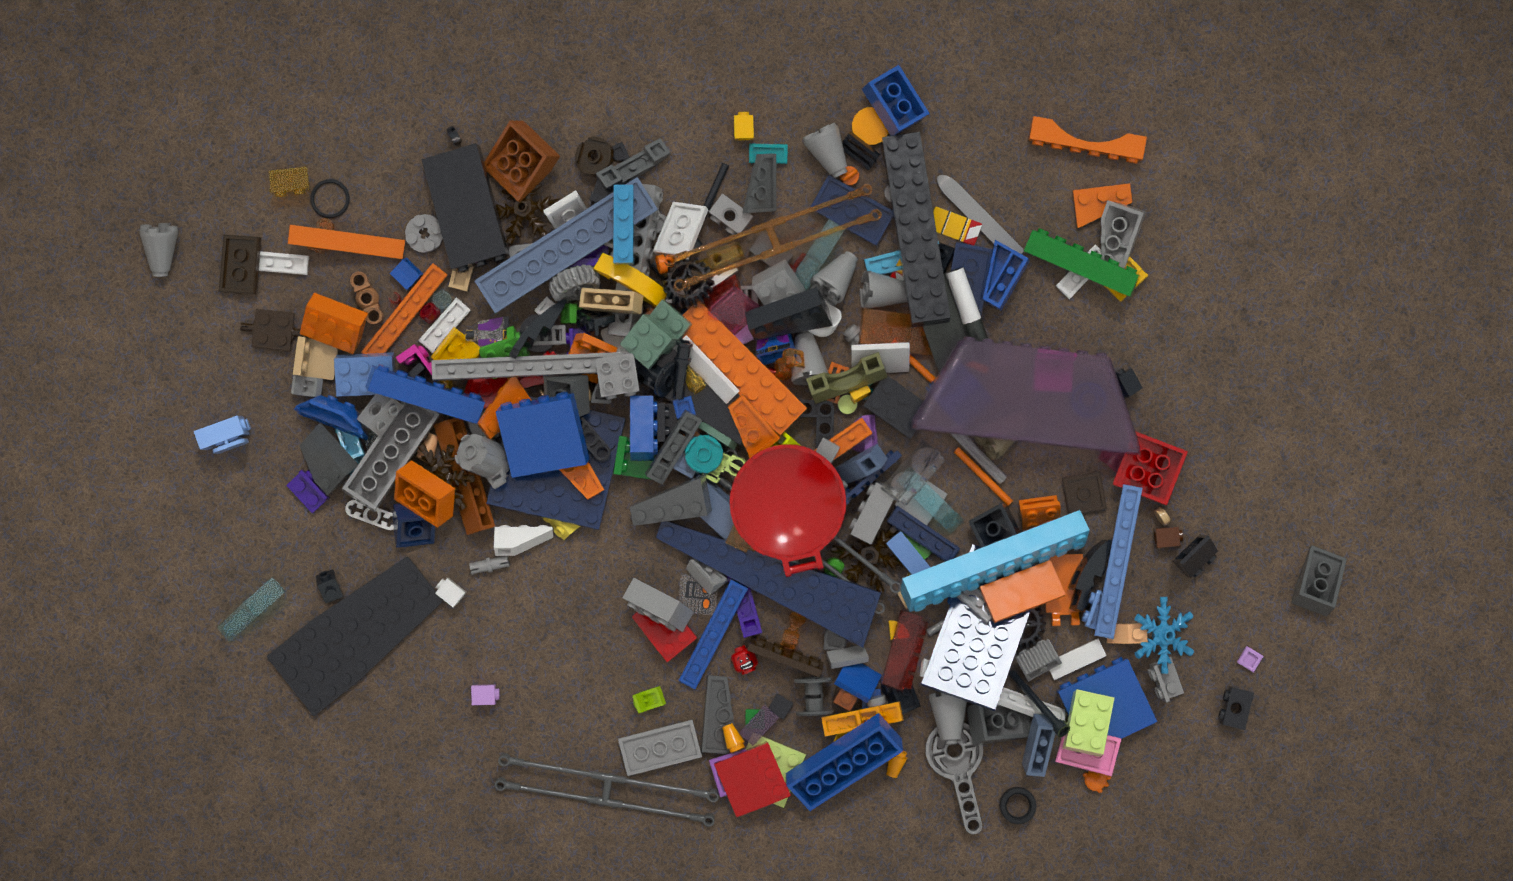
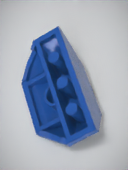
(333, 414)

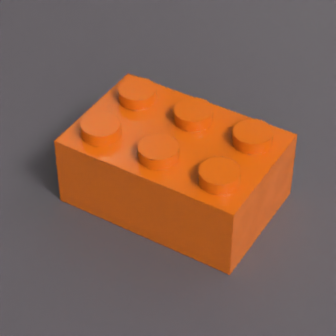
(333, 323)
(424, 493)

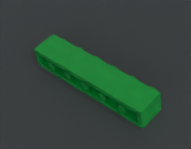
(1082, 263)

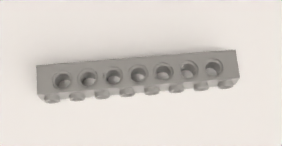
(644, 252)

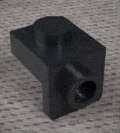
(329, 586)

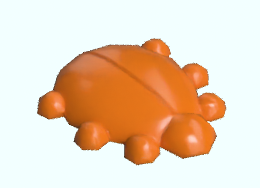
(1096, 781)

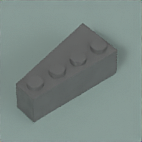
(675, 503)

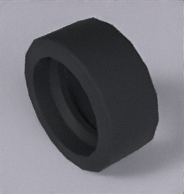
(1032, 805)

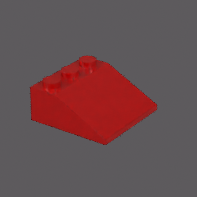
(1153, 469)
(752, 779)

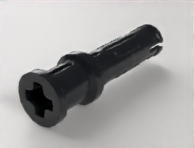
(682, 360)

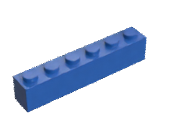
(425, 394)

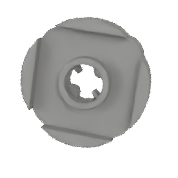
(414, 238)

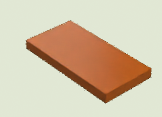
(1022, 591)

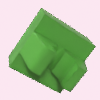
(569, 313)

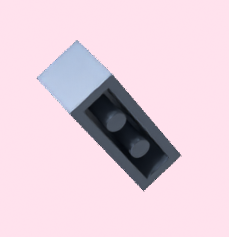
(1038, 746)

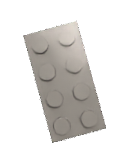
(660, 747)

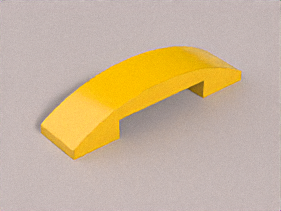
(630, 278)

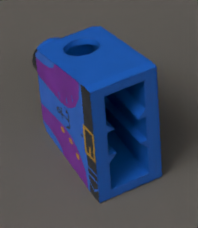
(772, 348)

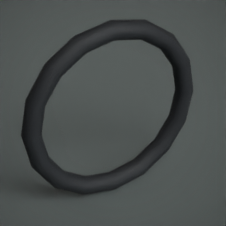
(330, 215)

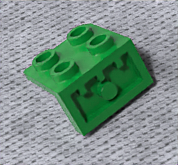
(623, 462)

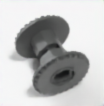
(813, 696)

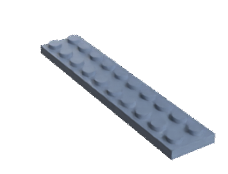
(558, 250)

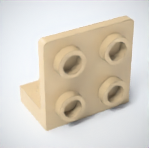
(314, 359)

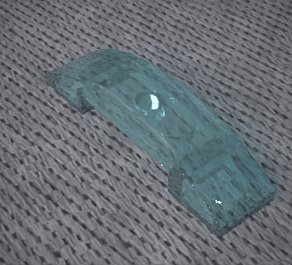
(938, 508)

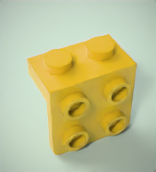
(456, 347)

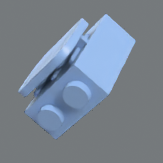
(223, 434)

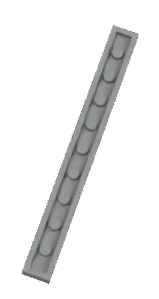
(520, 367)

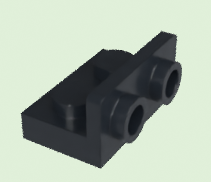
(591, 320)
(665, 420)
(907, 697)

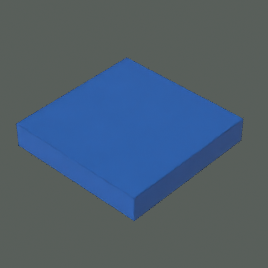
(858, 680)

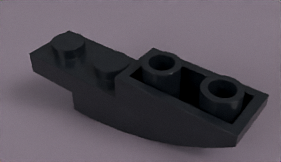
(1091, 566)

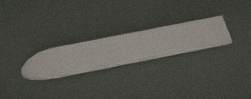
(974, 211)

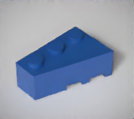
(1003, 274)

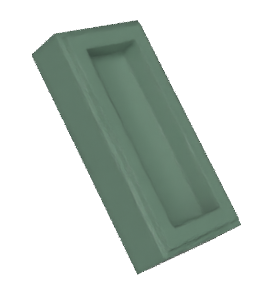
(718, 435)

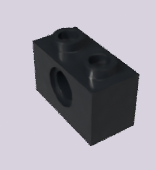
(1238, 719)

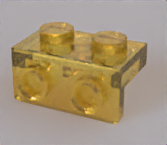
(289, 180)

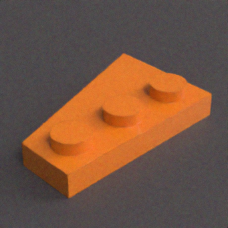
(1092, 201)
(510, 392)
(753, 428)

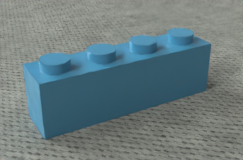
(623, 224)

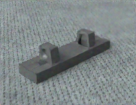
(673, 447)

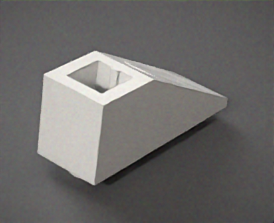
(515, 540)

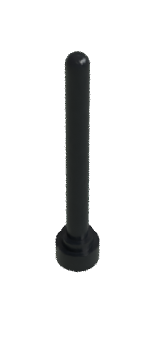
(1059, 726)

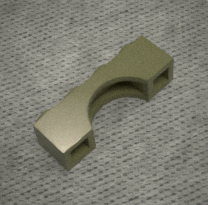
(827, 386)

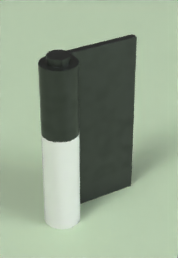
(964, 319)

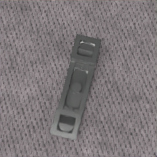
(634, 166)

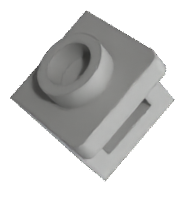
(306, 386)

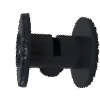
(660, 378)

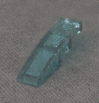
(817, 254)
(251, 609)

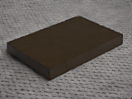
(240, 264)

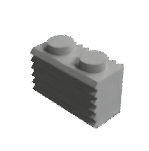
(1038, 659)

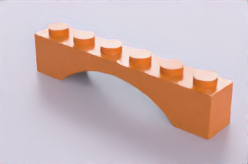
(1048, 132)

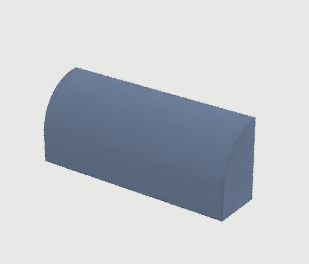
(720, 516)

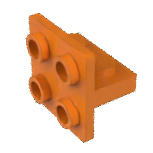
(1039, 511)

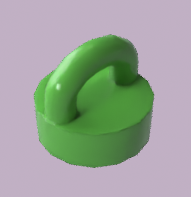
(836, 564)

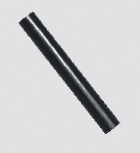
(715, 187)

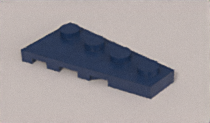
(864, 482)

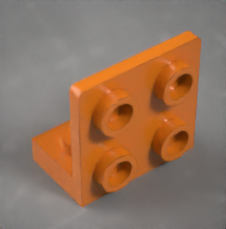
(587, 344)

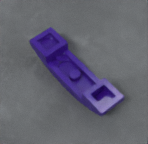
(748, 615)

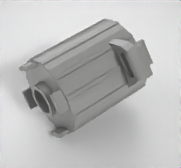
(483, 458)

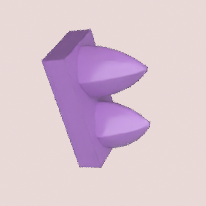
(872, 439)

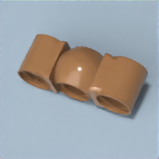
(361, 291)

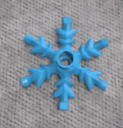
(1164, 635)

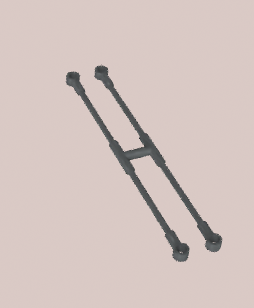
(884, 577)
(608, 779)

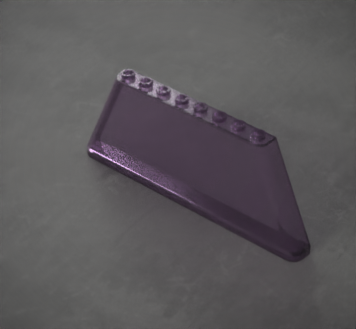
(1029, 397)

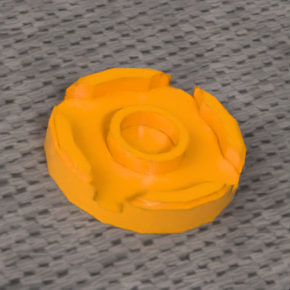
(869, 126)

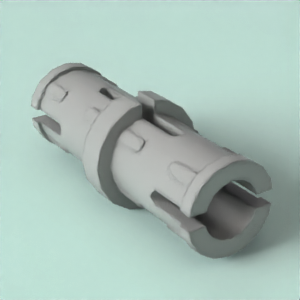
(489, 564)

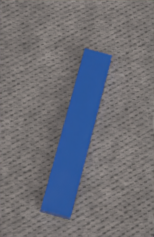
(713, 634)

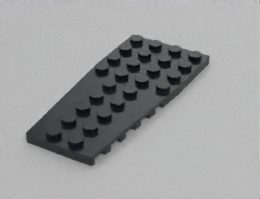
(354, 635)

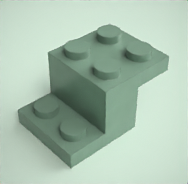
(656, 334)

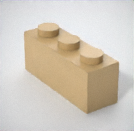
(611, 301)

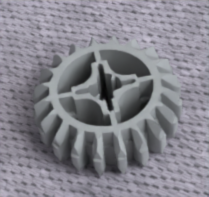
(569, 283)

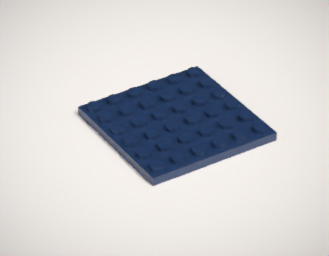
(553, 494)

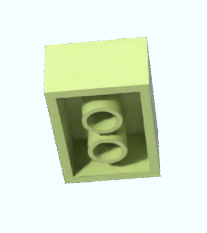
(1088, 723)

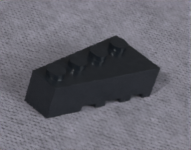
(789, 315)

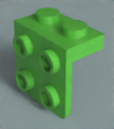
(503, 347)

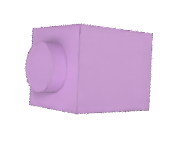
(485, 694)

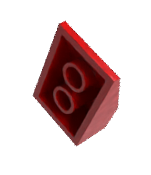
(664, 640)

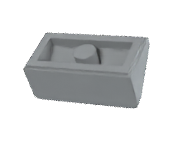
(706, 576)

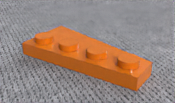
(584, 480)

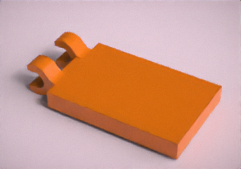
(1065, 568)

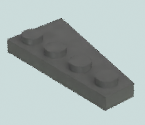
(716, 715)

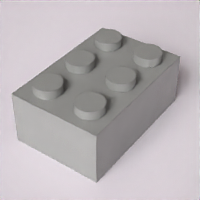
(657, 606)

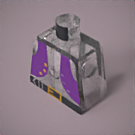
(488, 331)

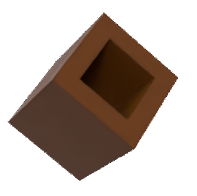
(1167, 537)

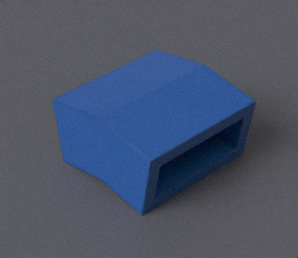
(406, 273)

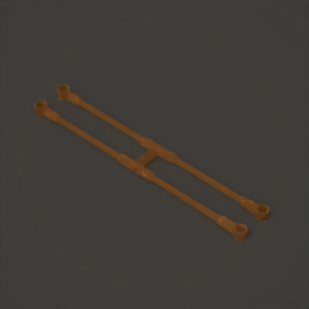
(769, 226)

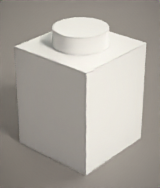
(450, 592)

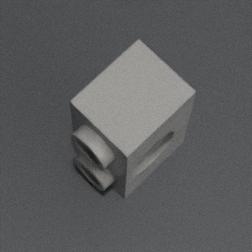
(725, 205)
(379, 413)

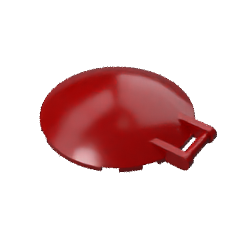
(788, 504)

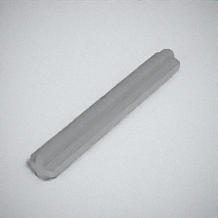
(980, 457)

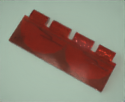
(902, 648)

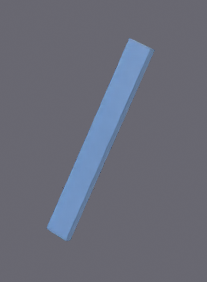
(1118, 561)

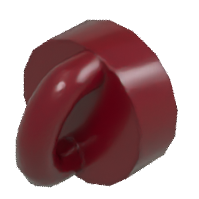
(430, 313)

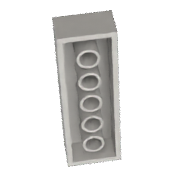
(389, 453)

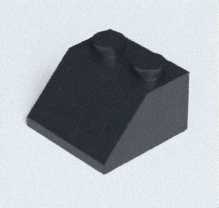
(994, 525)

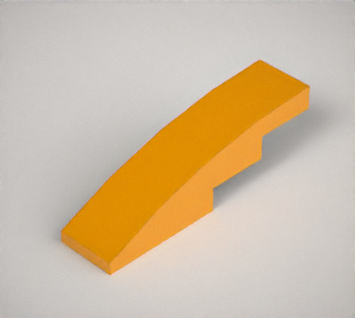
(850, 720)

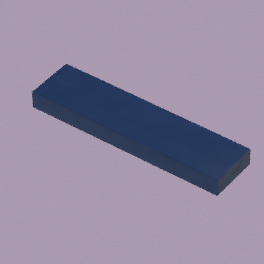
(922, 534)

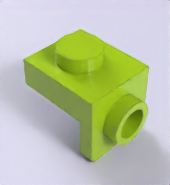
(648, 699)

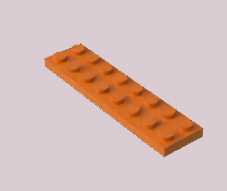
(743, 369)

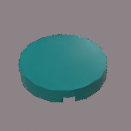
(704, 454)

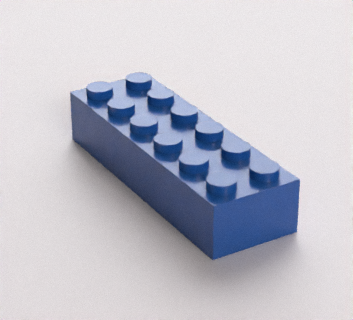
(844, 762)

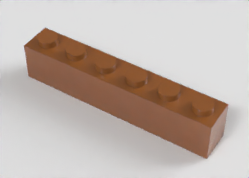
(477, 514)

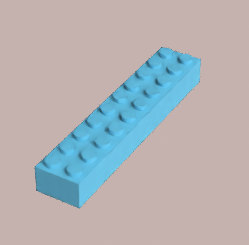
(994, 561)

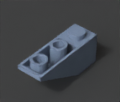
(862, 464)

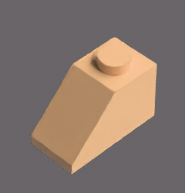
(1128, 634)

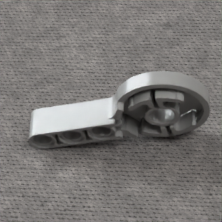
(957, 770)

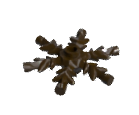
(526, 213)
(445, 472)
(877, 558)

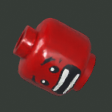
(744, 660)

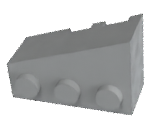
(871, 513)

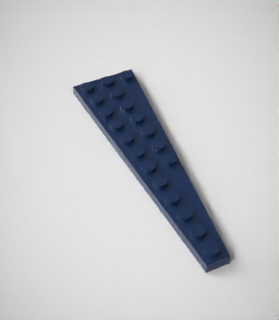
(813, 594)

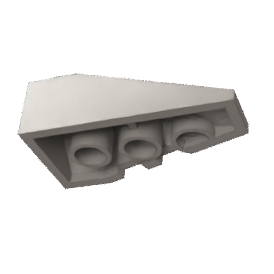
(1119, 231)

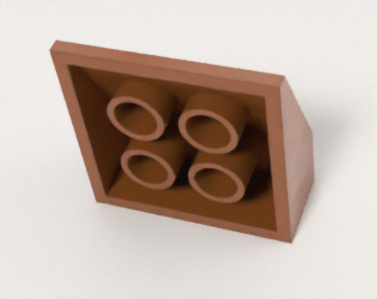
(520, 159)

